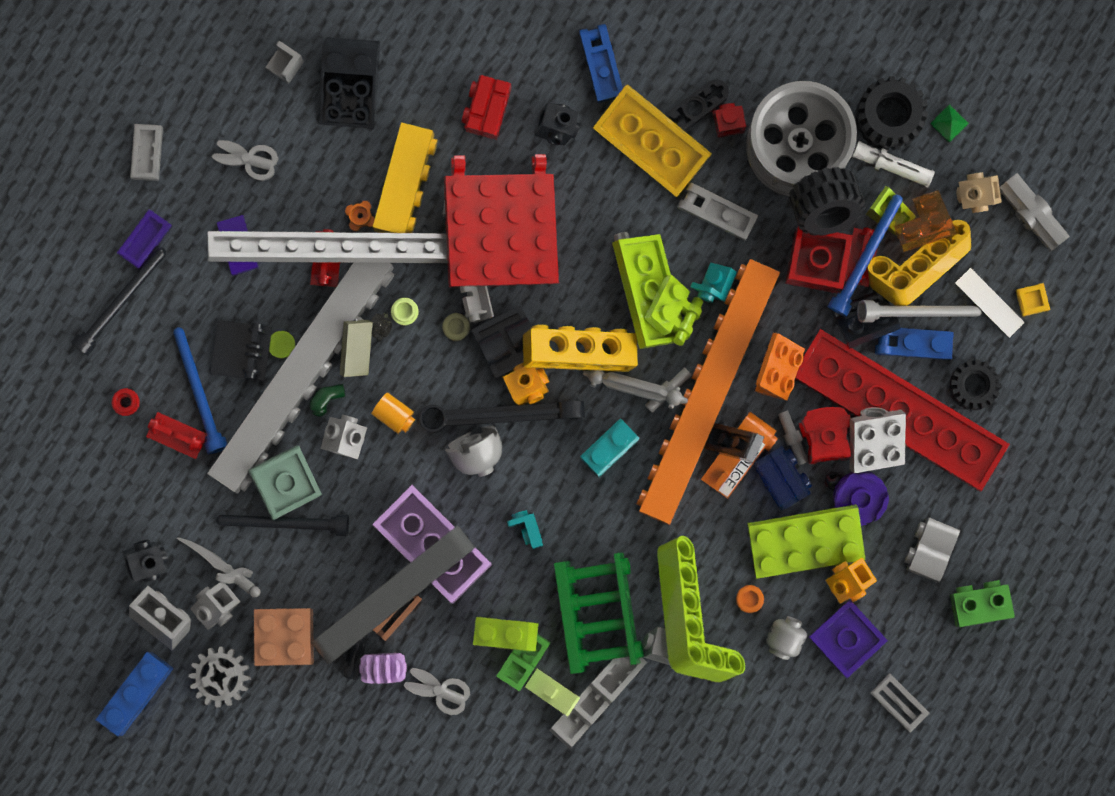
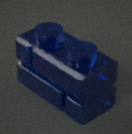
(782, 478)

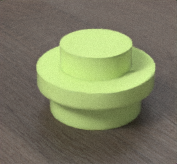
(404, 311)

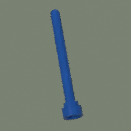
(842, 301)
(214, 440)

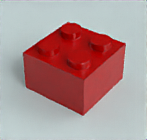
(819, 261)

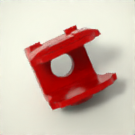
(826, 434)

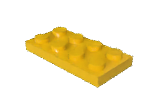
(652, 140)

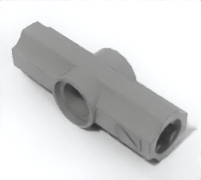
(1034, 212)

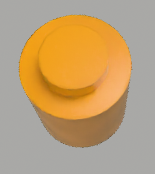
(393, 414)

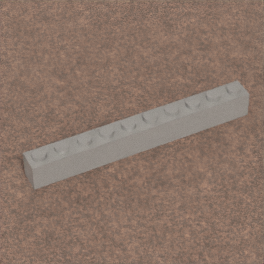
(298, 374)

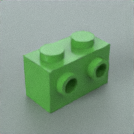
(981, 605)

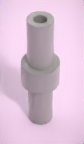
(677, 381)
(793, 437)

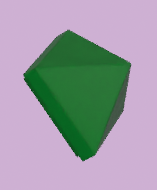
(949, 123)

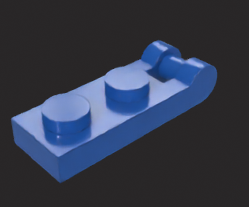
(601, 64)
(917, 344)

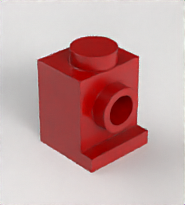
(729, 120)

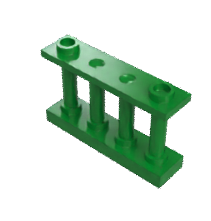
(572, 603)

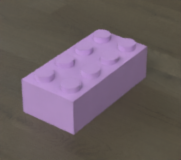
(415, 526)

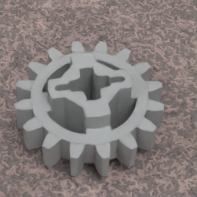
(216, 664)

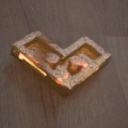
(932, 225)

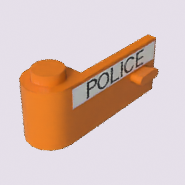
(727, 471)

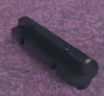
(353, 658)

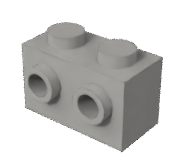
(160, 617)

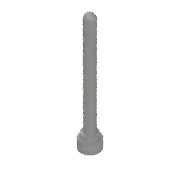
(870, 311)

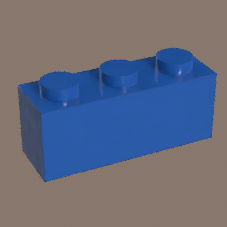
(134, 694)

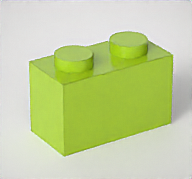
(505, 634)

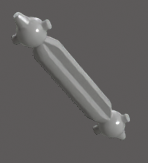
(636, 387)

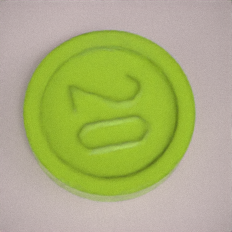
(281, 344)

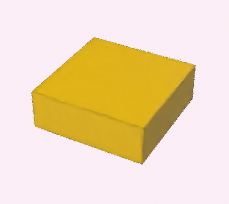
(1032, 299)

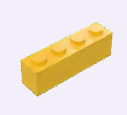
(404, 180)

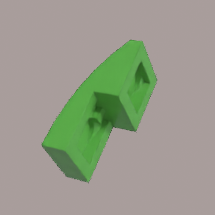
(522, 663)

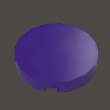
(864, 490)

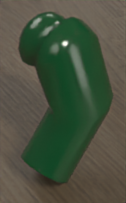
(323, 396)

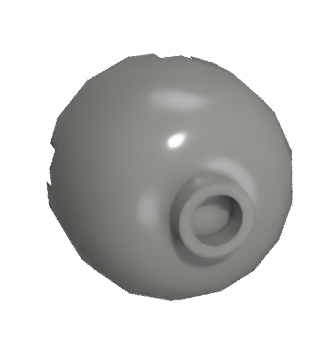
(476, 452)

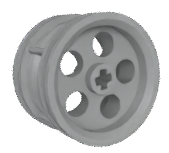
(821, 107)

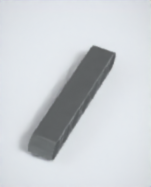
(393, 594)

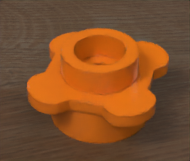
(353, 211)

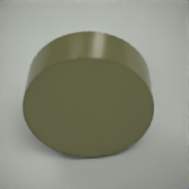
(456, 327)

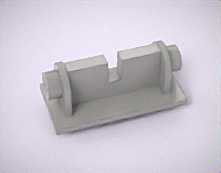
(477, 303)

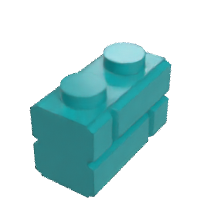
(609, 448)

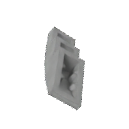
(596, 699)

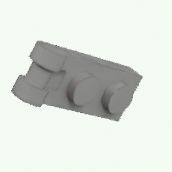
(718, 212)

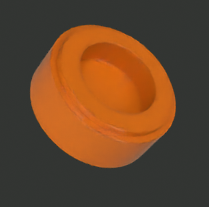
(749, 599)

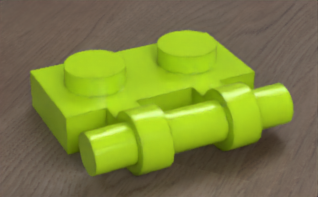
(666, 307)

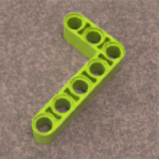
(683, 618)

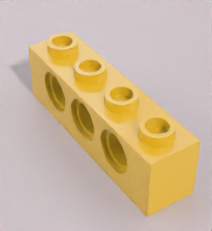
(540, 355)

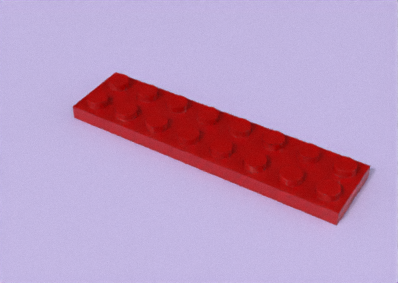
(931, 426)

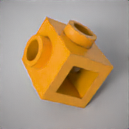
(527, 384)
(850, 580)

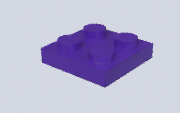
(848, 638)

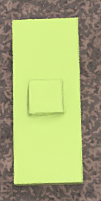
(552, 692)

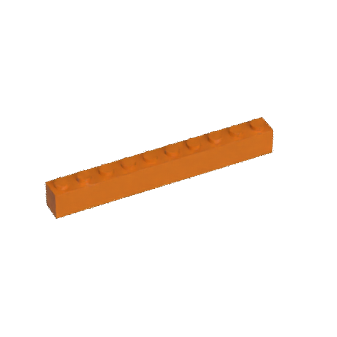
(709, 391)

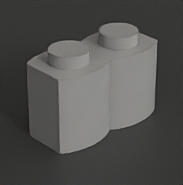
(932, 549)

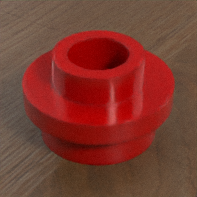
(123, 393)

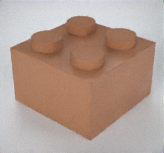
(283, 637)

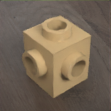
(987, 189)

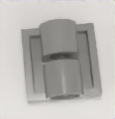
(877, 439)

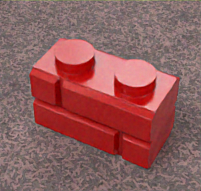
(487, 107)

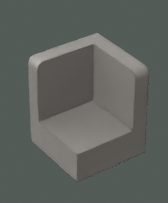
(285, 62)

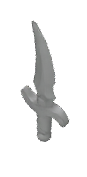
(228, 574)

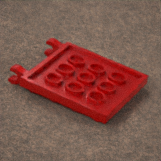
(501, 227)

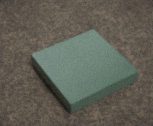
(285, 482)

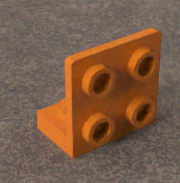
(779, 367)

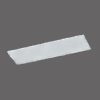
(989, 302)

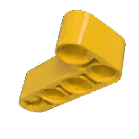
(931, 259)

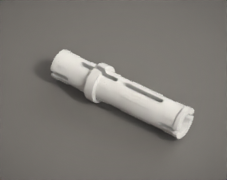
(893, 164)

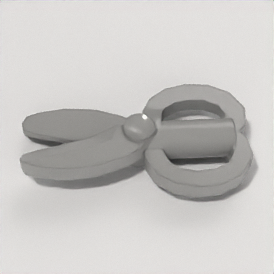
(239, 156)
(432, 687)

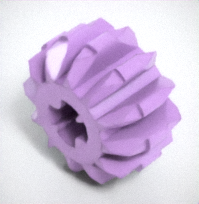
(382, 668)

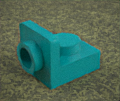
(715, 283)
(531, 533)

